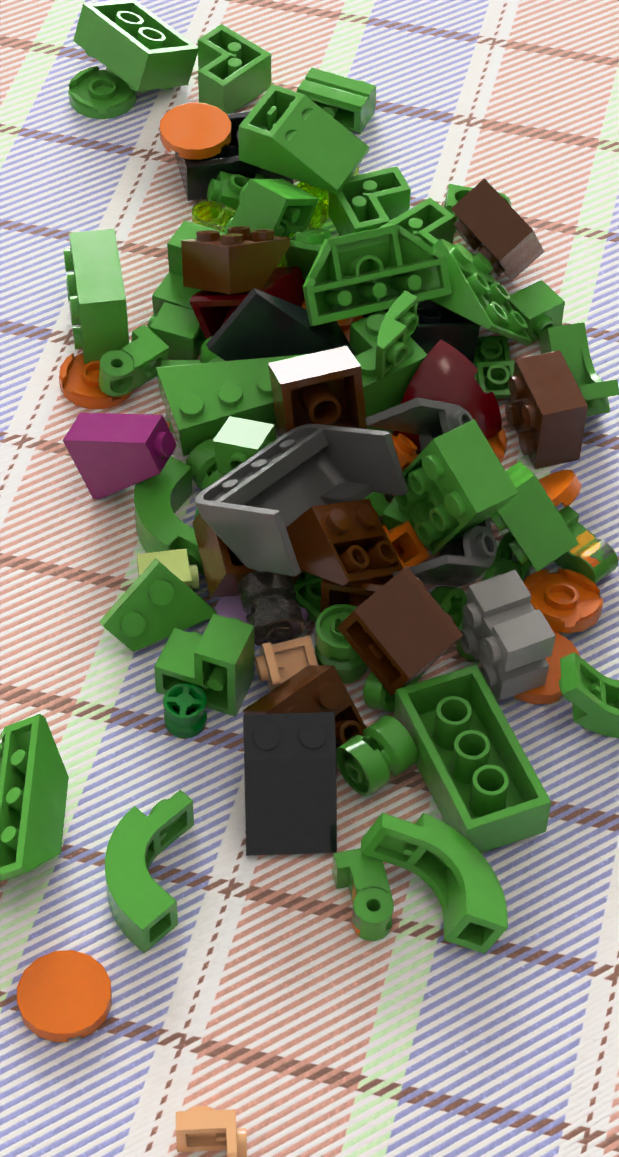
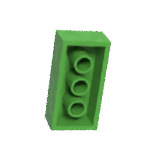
(472, 759)

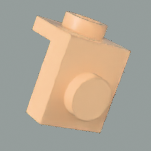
(284, 659)
(210, 1130)

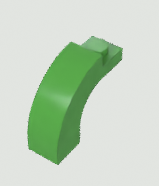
(574, 347)
(155, 511)
(592, 696)
(452, 868)
(136, 901)

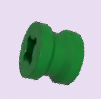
(177, 702)

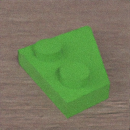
(154, 608)

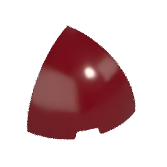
(450, 378)

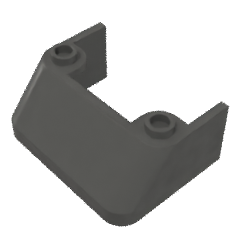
(287, 478)
(474, 551)

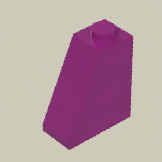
(118, 449)

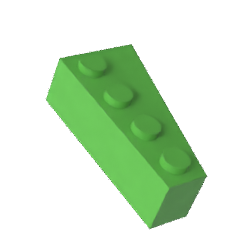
(206, 394)

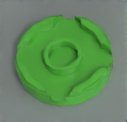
(100, 94)

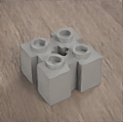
(506, 635)

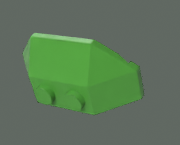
(370, 271)
(30, 796)

